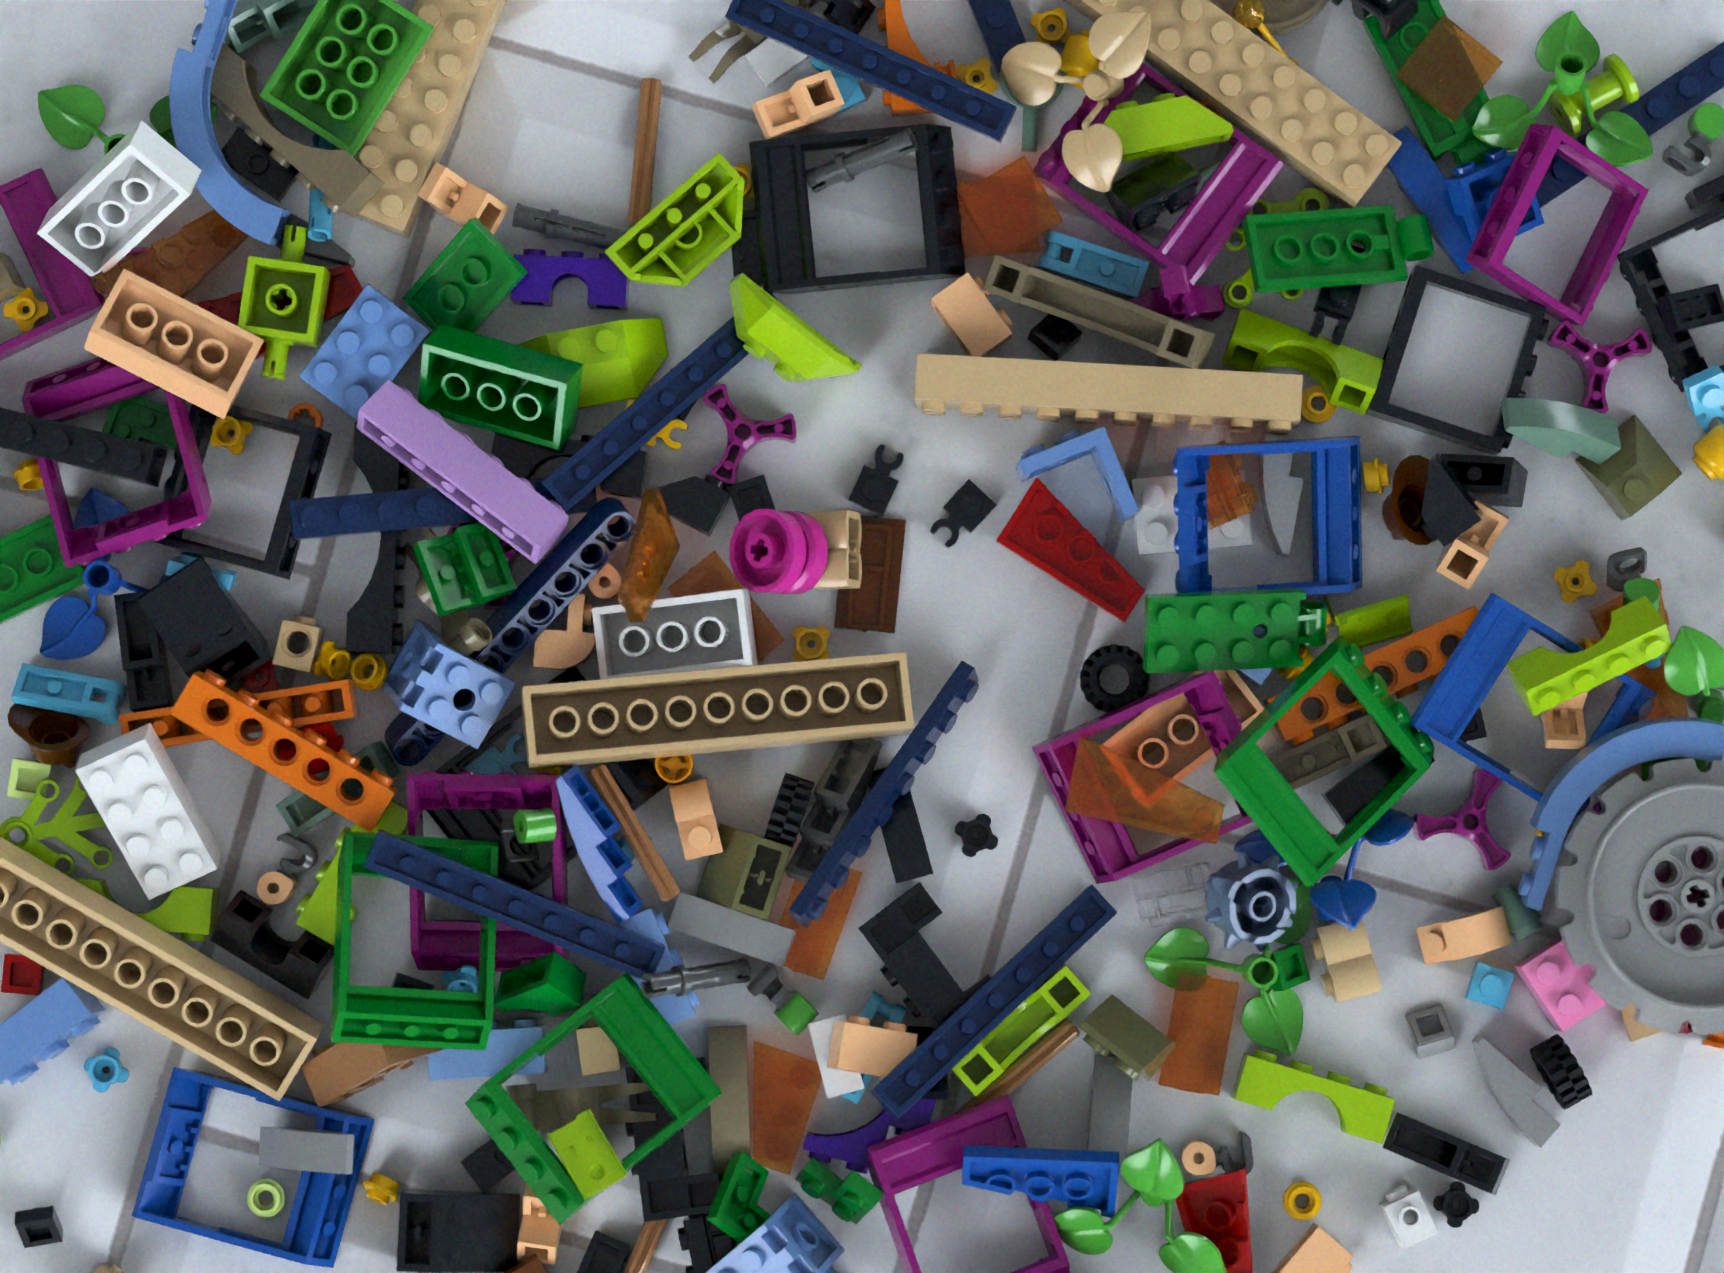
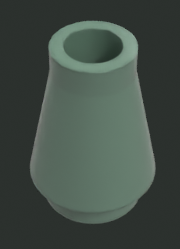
(1520, 919)

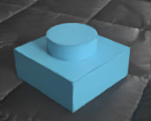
(1489, 985)

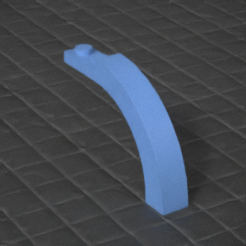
(196, 137)
(1594, 766)

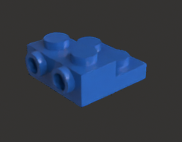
(1476, 186)

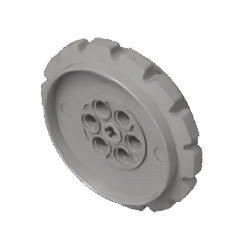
(1615, 883)

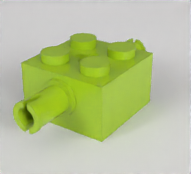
(269, 281)

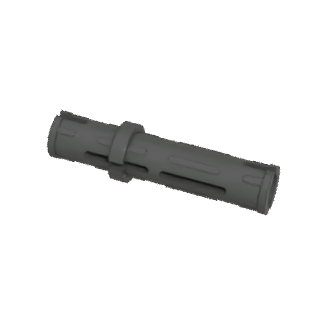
(861, 160)
(525, 218)
(683, 980)

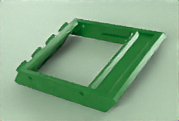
(1275, 804)
(408, 1014)
(648, 1047)

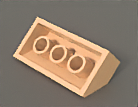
(173, 343)
(1170, 734)

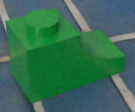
(542, 985)

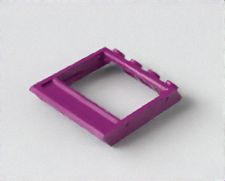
(1210, 215)
(62, 282)
(83, 391)
(1107, 843)
(455, 943)
(937, 1151)

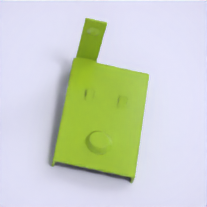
(1374, 621)
(587, 1155)

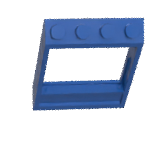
(1334, 513)
(1477, 666)
(320, 1199)

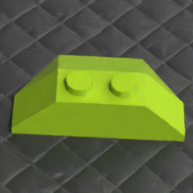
(1165, 126)
(684, 229)
(783, 337)
(615, 357)

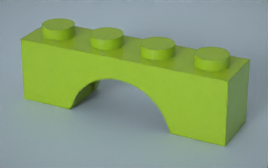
(1343, 372)
(1552, 678)
(319, 909)
(186, 910)
(1020, 1029)
(1360, 1110)

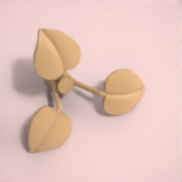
(1031, 74)

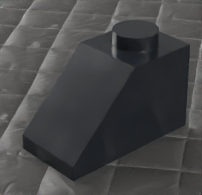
(1490, 478)
(696, 502)
(1446, 504)

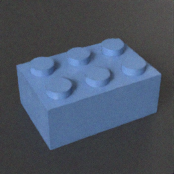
(364, 350)
(44, 1027)

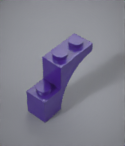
(853, 1145)

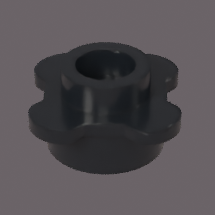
(981, 825)
(1445, 1204)

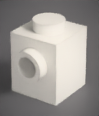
(1407, 1216)

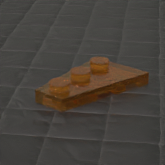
(649, 556)
(782, 1103)

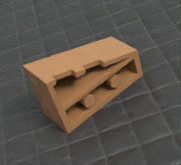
(353, 1067)

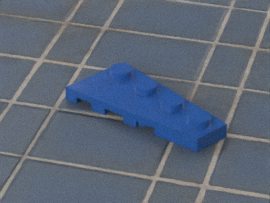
(1058, 1174)

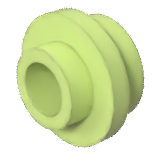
(255, 1203)

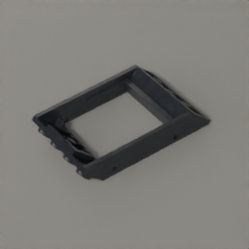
(785, 212)
(1640, 269)
(635, 779)

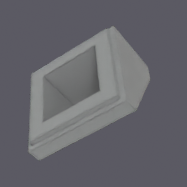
(1430, 1031)

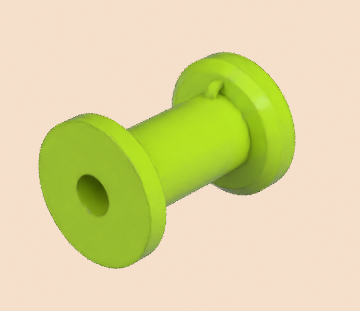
(1604, 88)

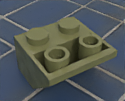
(746, 872)
(1128, 1036)

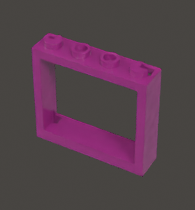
(1514, 200)

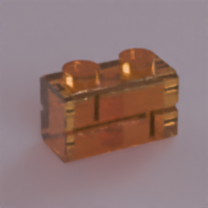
(1226, 493)

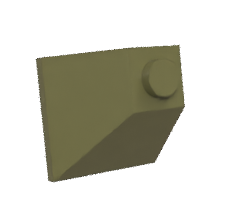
(1634, 472)

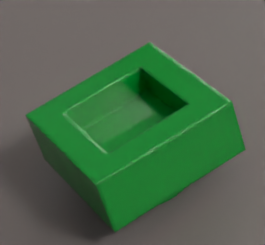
(1291, 967)

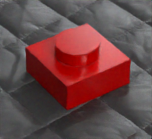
(22, 975)

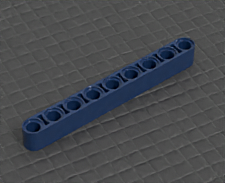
(528, 621)

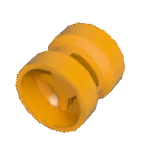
(682, 764)

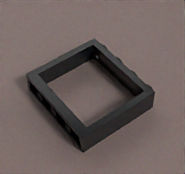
(1397, 343)
(300, 485)

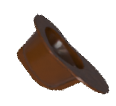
(1404, 504)
(51, 735)

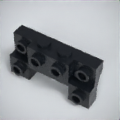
(911, 960)
(664, 1174)

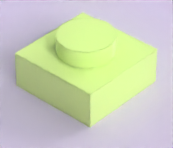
(25, 777)

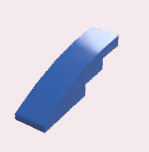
(1427, 192)
(592, 831)

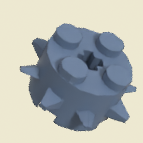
(1250, 901)

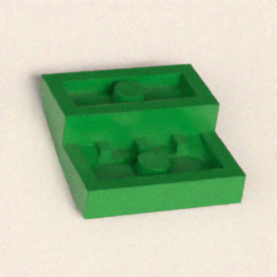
(464, 568)

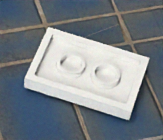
(1158, 524)

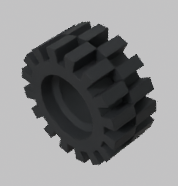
(1097, 662)
(789, 810)
(1561, 1071)

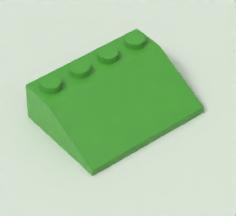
(346, 67)

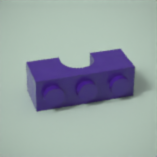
(605, 282)

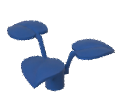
(70, 625)
(1335, 897)

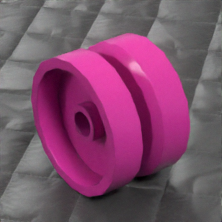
(778, 551)

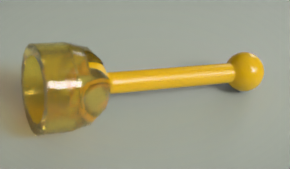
(1251, 15)

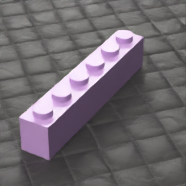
(462, 471)

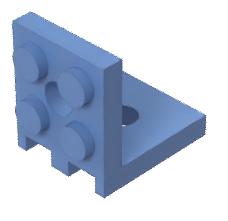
(1075, 446)
(431, 673)
(784, 1243)

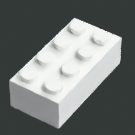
(119, 200)
(677, 636)
(149, 811)

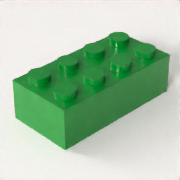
(500, 386)

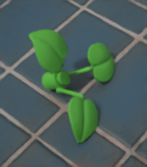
(1569, 53)
(76, 111)
(1693, 668)
(1268, 1019)
(1158, 1181)

